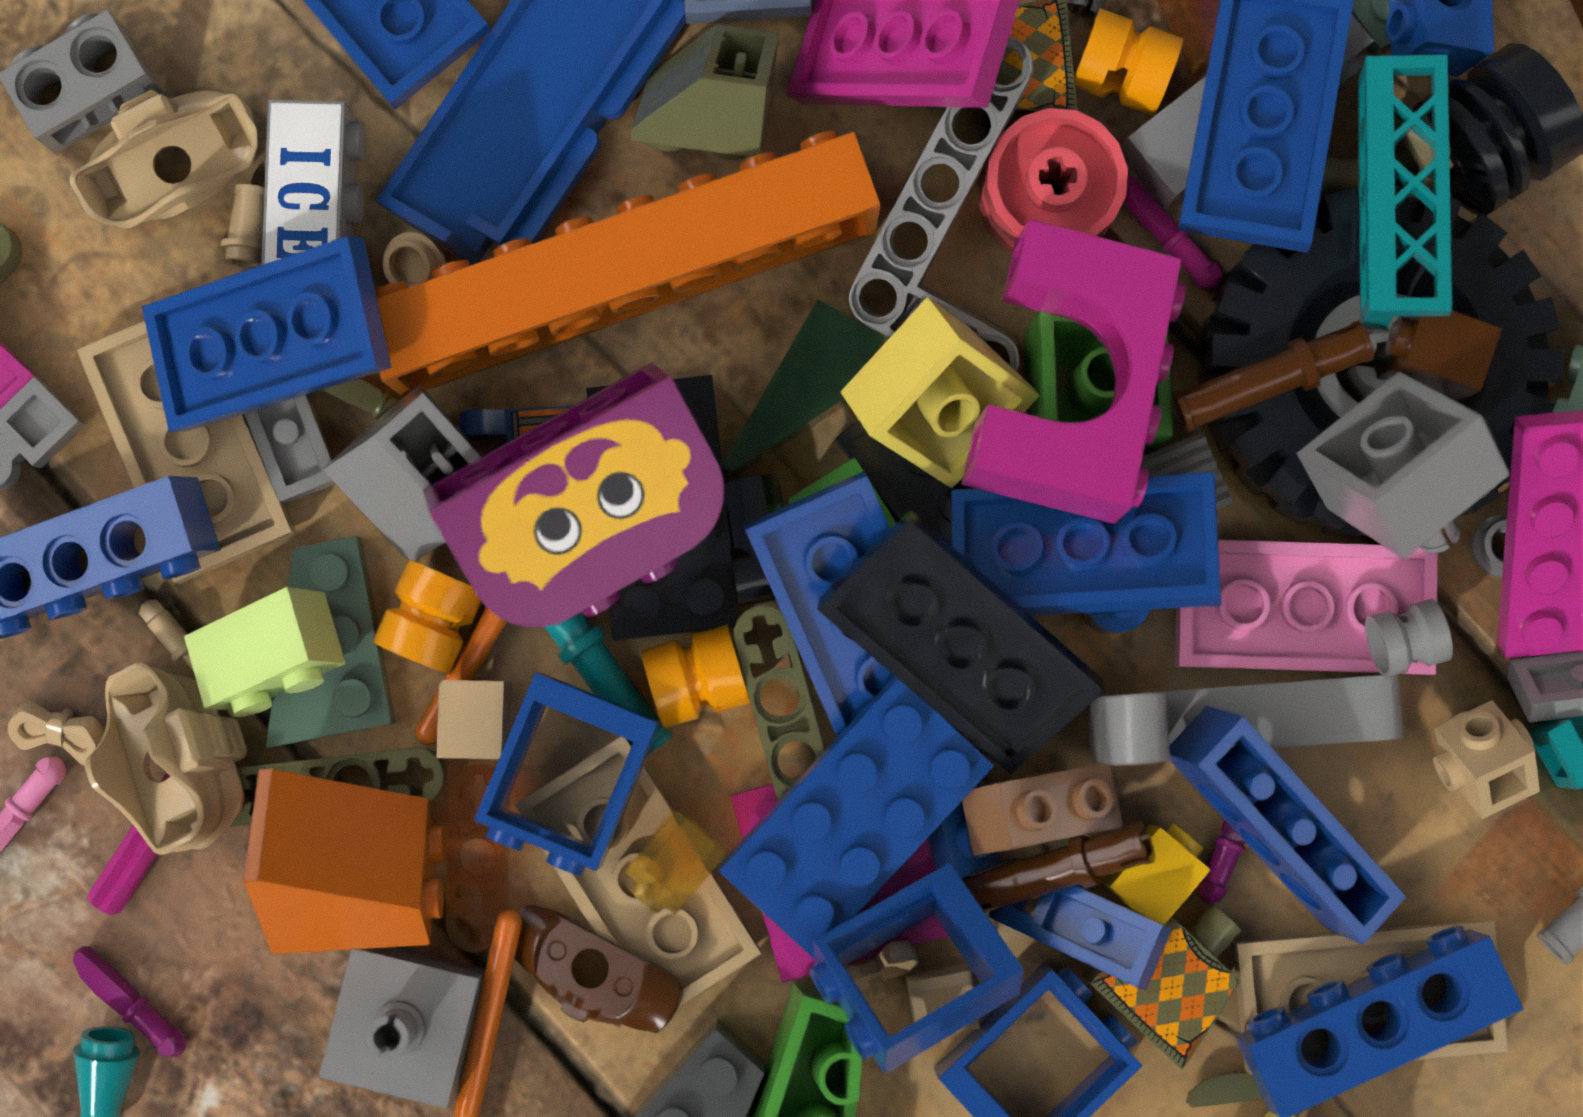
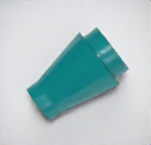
(104, 1069)

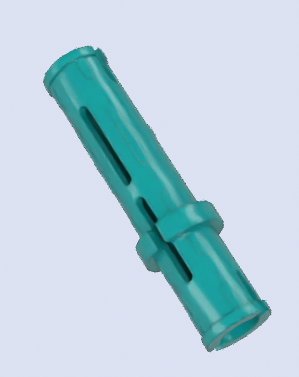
(599, 669)

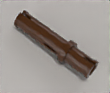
(1297, 366)
(1078, 863)

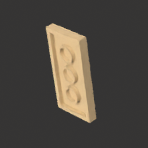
(219, 454)
(704, 936)
(1289, 967)

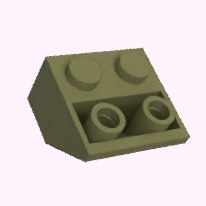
(711, 95)

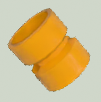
(1127, 62)
(428, 617)
(695, 676)

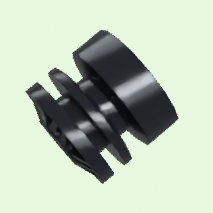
(1508, 127)

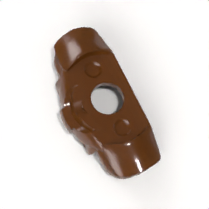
(632, 995)

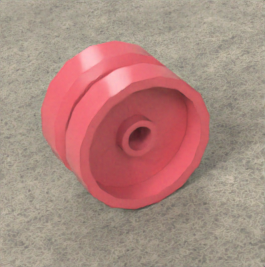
(1059, 150)

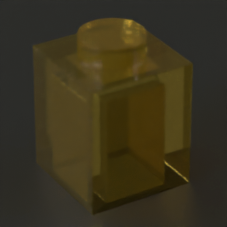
(675, 863)

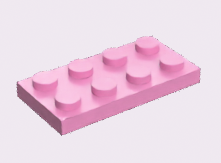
(1301, 606)

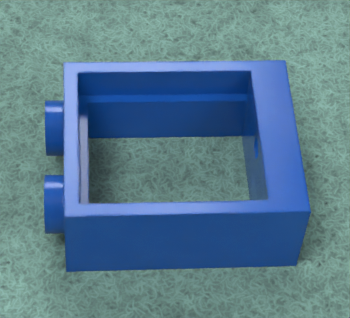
(515, 829)
(970, 930)
(1072, 993)

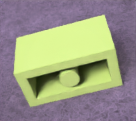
(265, 651)

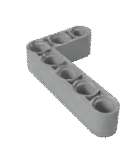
(938, 218)
(1285, 714)

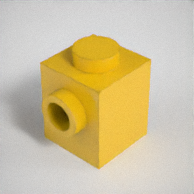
(1164, 885)

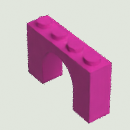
(1127, 303)

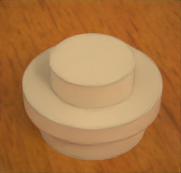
(412, 258)

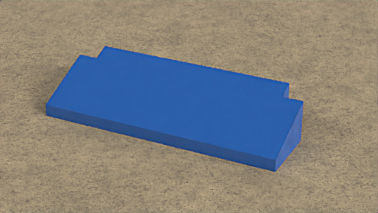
(527, 119)

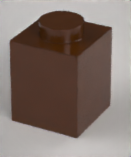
(1443, 352)

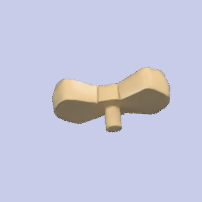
(35, 726)
(893, 960)

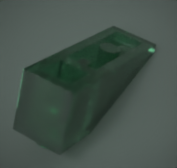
(805, 385)

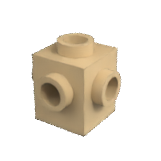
(1486, 759)

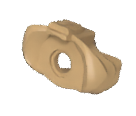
(121, 178)
(165, 721)

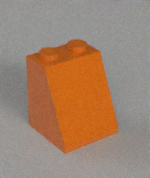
(342, 865)

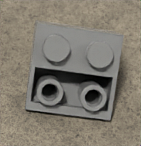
(395, 462)

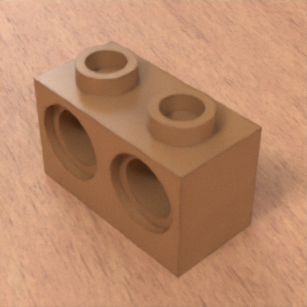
(1041, 809)

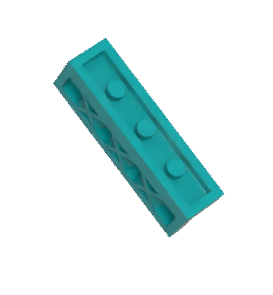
(1377, 188)

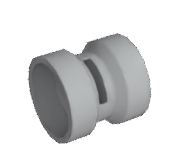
(1414, 636)

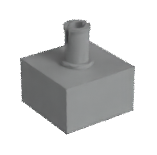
(1404, 466)
(403, 1024)

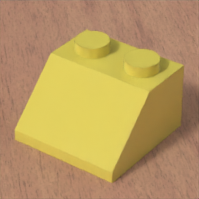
(931, 389)

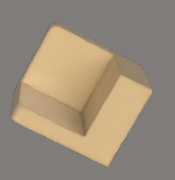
(473, 718)
(936, 987)

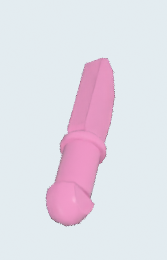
(29, 796)

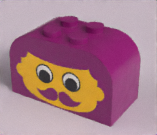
(582, 503)

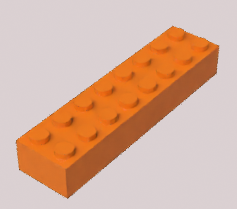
(627, 262)

